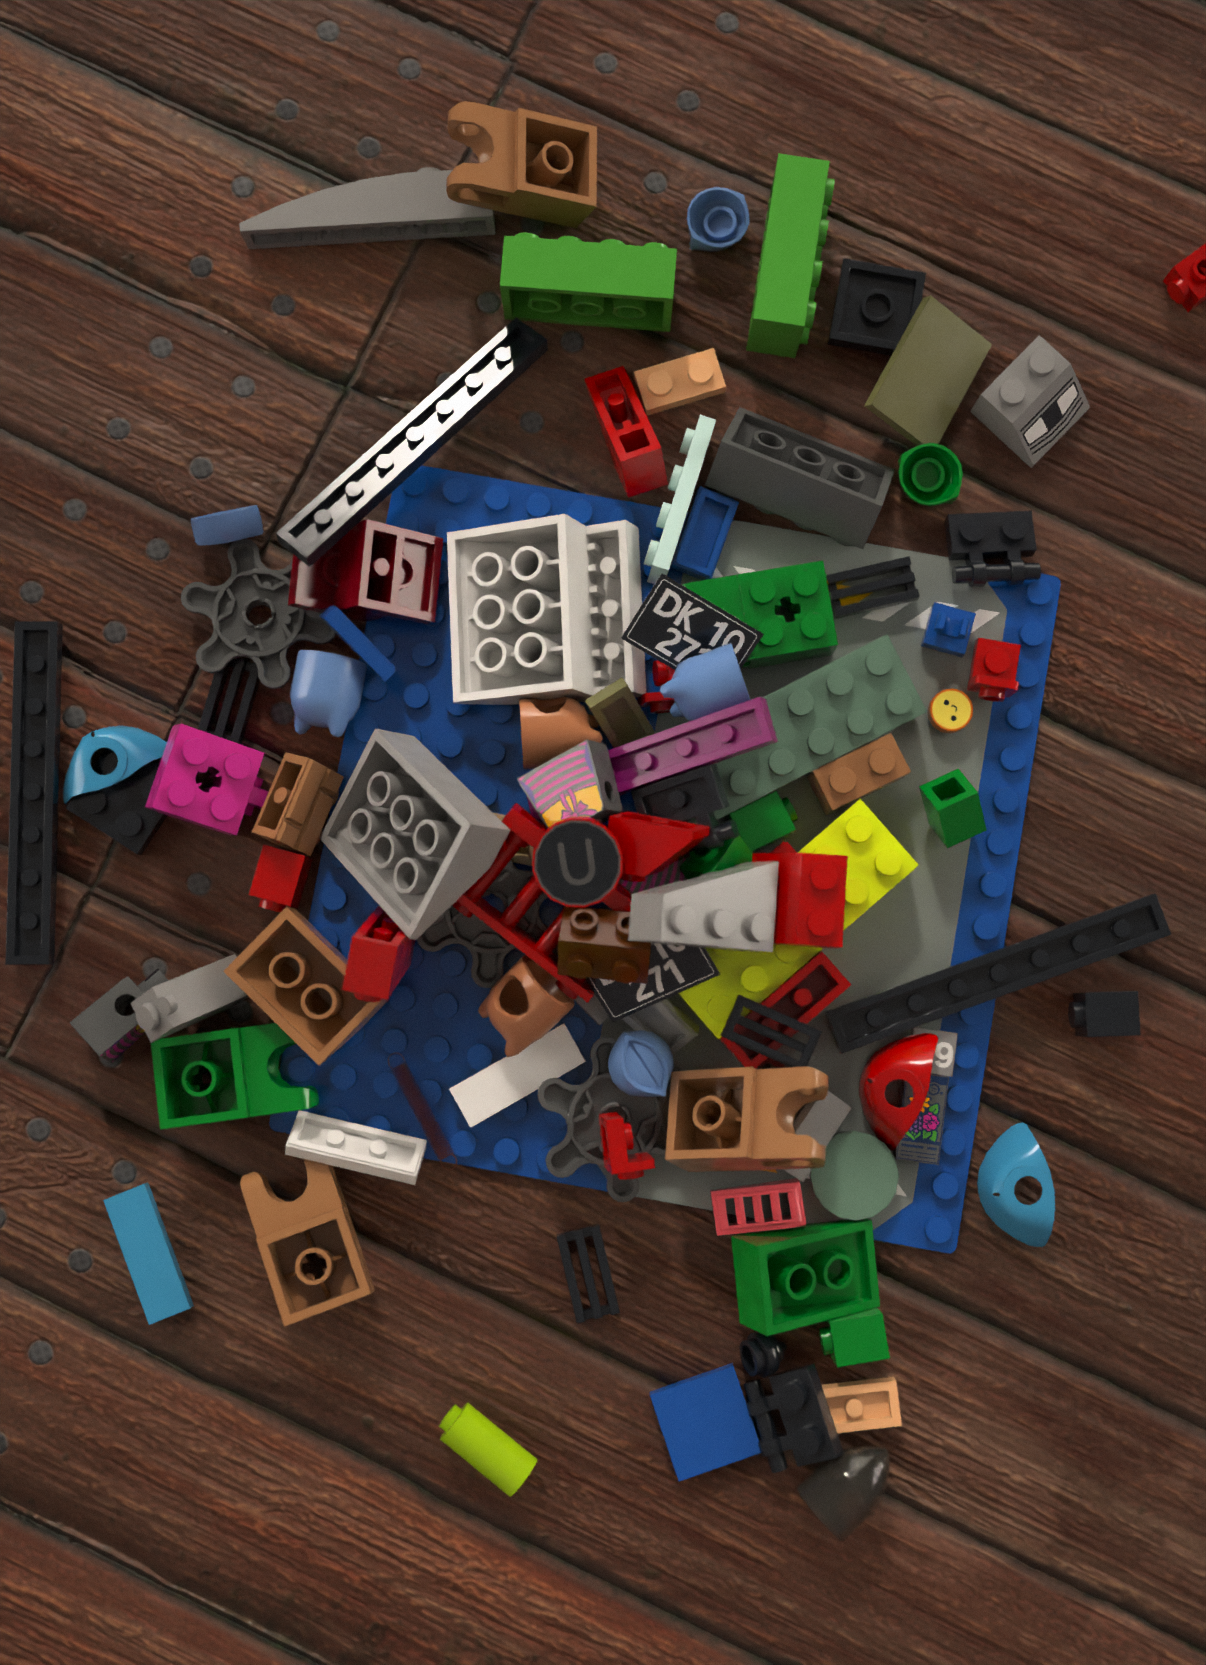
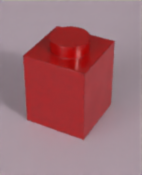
(279, 878)

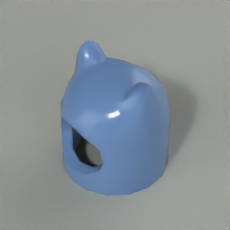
(706, 684)
(326, 690)

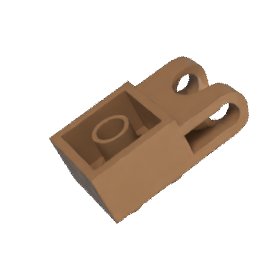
(526, 163)
(742, 1119)
(308, 1225)

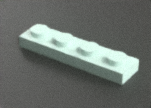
(683, 484)

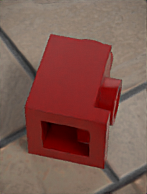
(1188, 280)

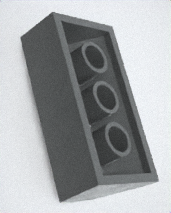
(800, 478)

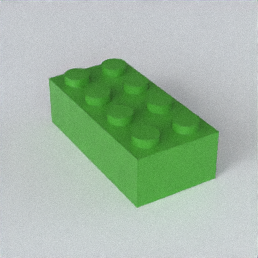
(790, 256)
(588, 282)

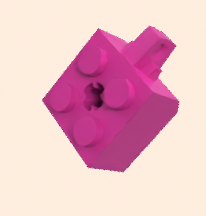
(233, 773)

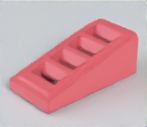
(776, 1222)

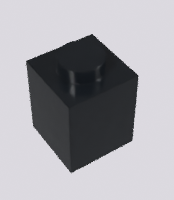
(1105, 1014)

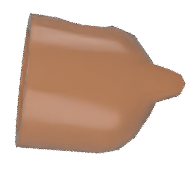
(553, 728)
(525, 1005)

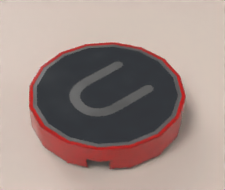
(577, 861)

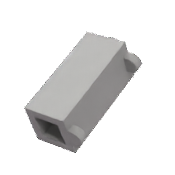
(187, 1000)

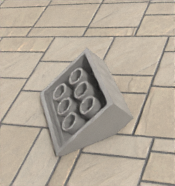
(411, 831)

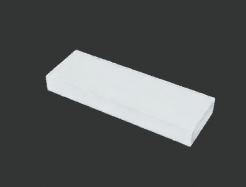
(517, 1075)
(356, 1147)

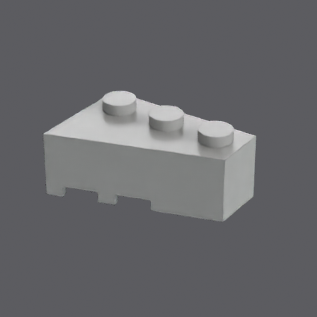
(713, 911)

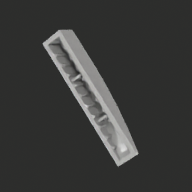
(370, 211)

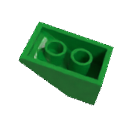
(804, 1274)

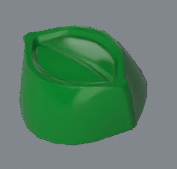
(930, 474)

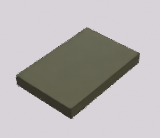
(928, 373)

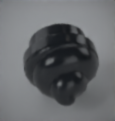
(761, 1354)

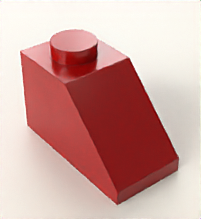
(652, 842)

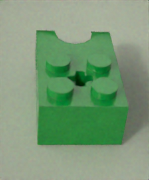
(761, 594)
(242, 1073)

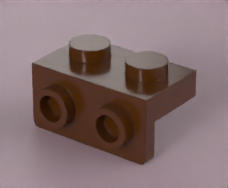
(597, 946)

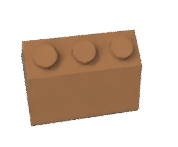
(299, 985)

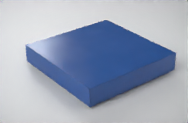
(705, 1422)

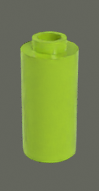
(486, 1448)

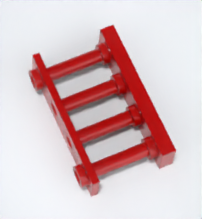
(526, 831)

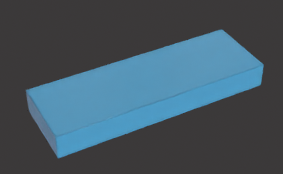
(148, 1253)

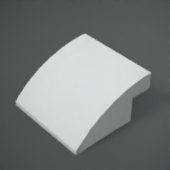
(543, 610)

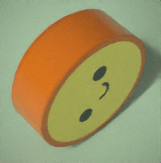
(950, 710)

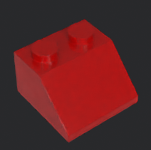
(809, 898)

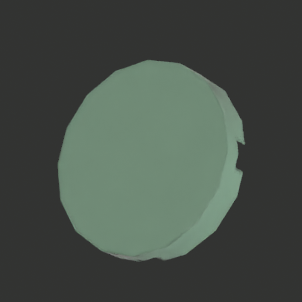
(856, 1177)

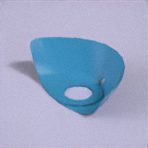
(131, 745)
(1008, 1160)

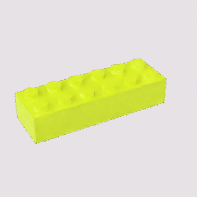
(873, 869)

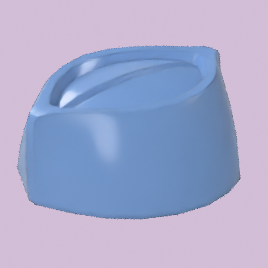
(717, 219)
(227, 526)
(641, 1064)

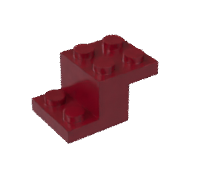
(373, 575)

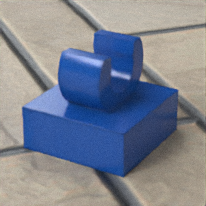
(948, 629)

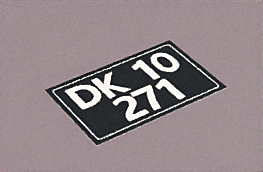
(682, 625)
(670, 972)

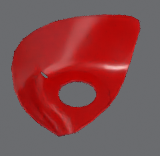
(905, 1060)

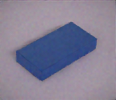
(704, 534)
(358, 642)

